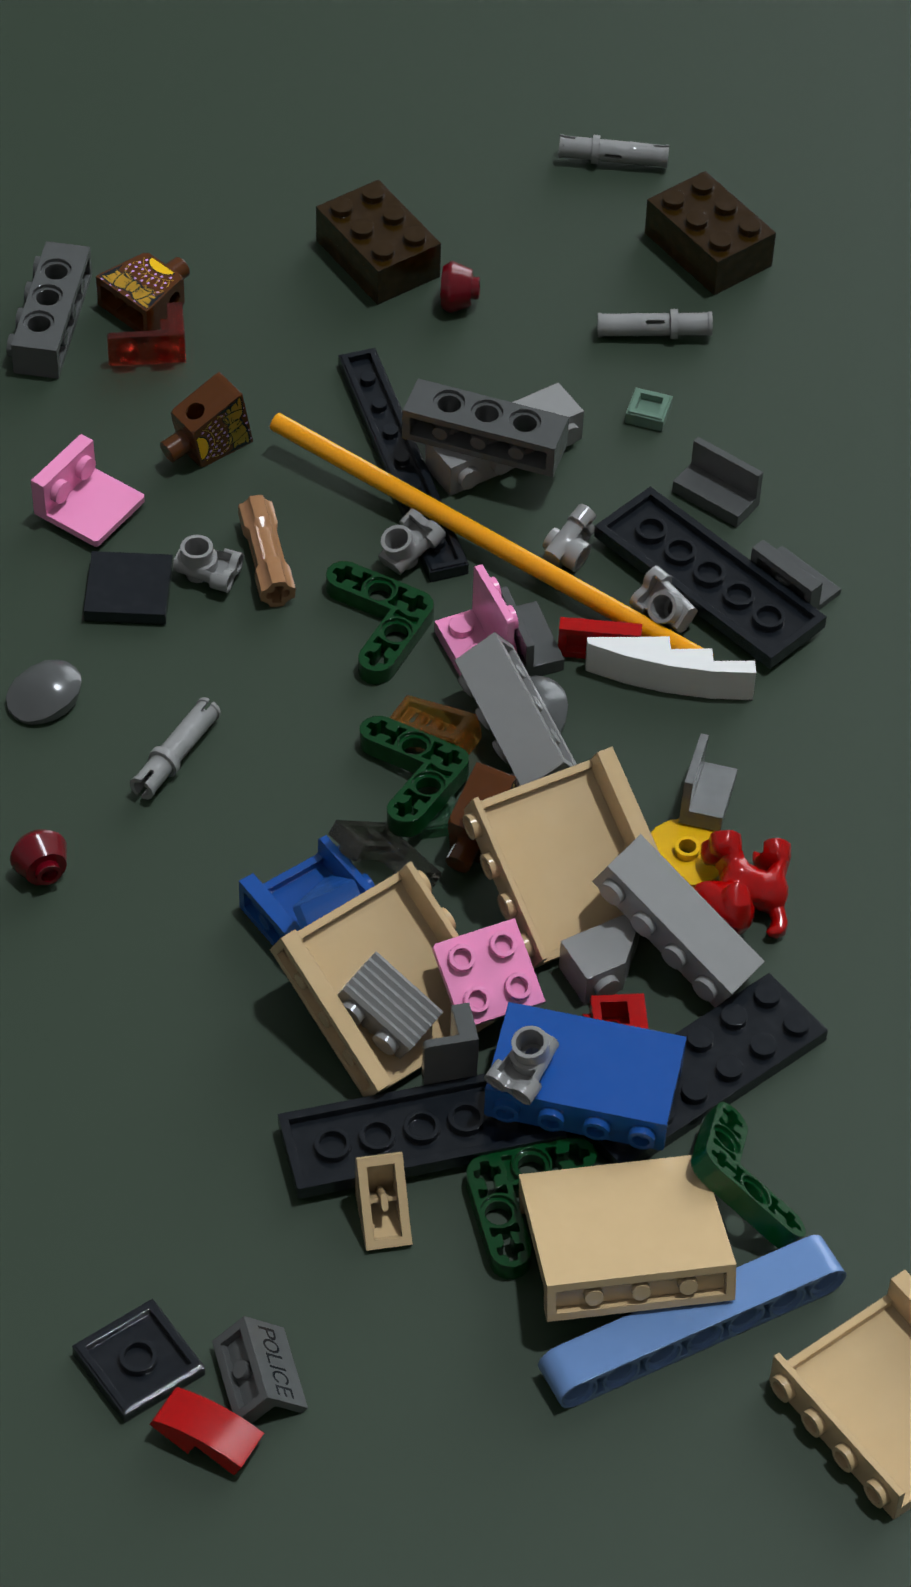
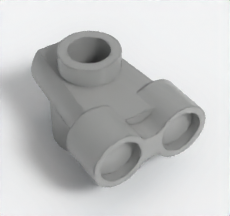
(408, 541)
(570, 544)
(204, 564)
(663, 601)
(524, 1064)

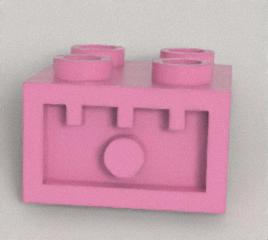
(82, 497)
(488, 615)
(488, 971)

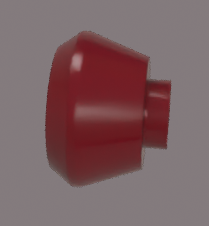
(458, 287)
(40, 856)

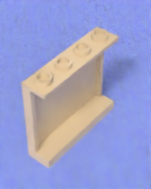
(551, 843)
(402, 925)
(626, 1238)
(858, 1395)

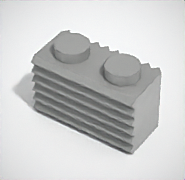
(388, 1006)

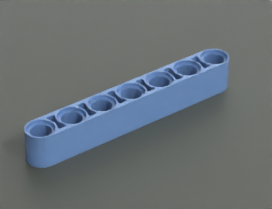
(661, 1337)

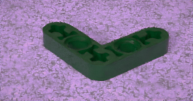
(342, 584)
(439, 766)
(719, 1168)
(505, 1171)

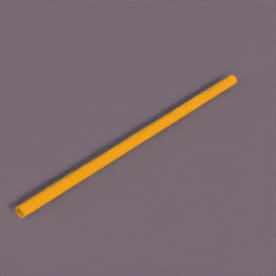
(472, 530)

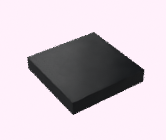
(128, 587)
(138, 1360)

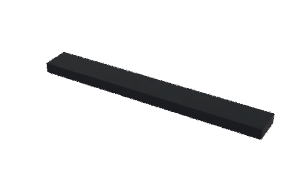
(397, 456)

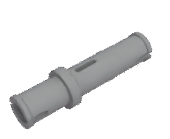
(613, 151)
(655, 324)
(166, 759)

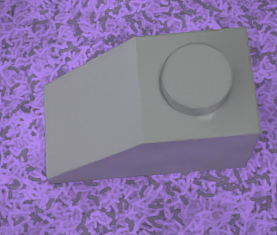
(599, 958)

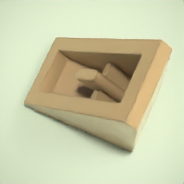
(382, 1201)

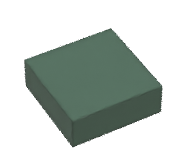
(648, 409)

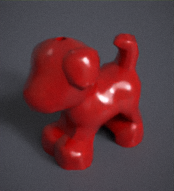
(747, 886)

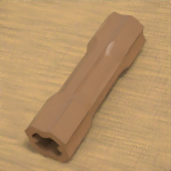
(272, 572)

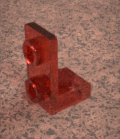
(151, 346)

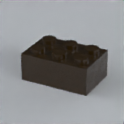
(709, 232)
(378, 241)

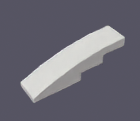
(655, 666)

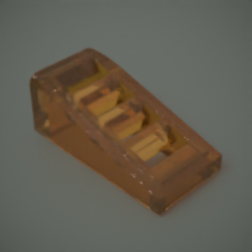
(462, 726)

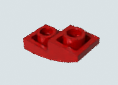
(215, 1430)

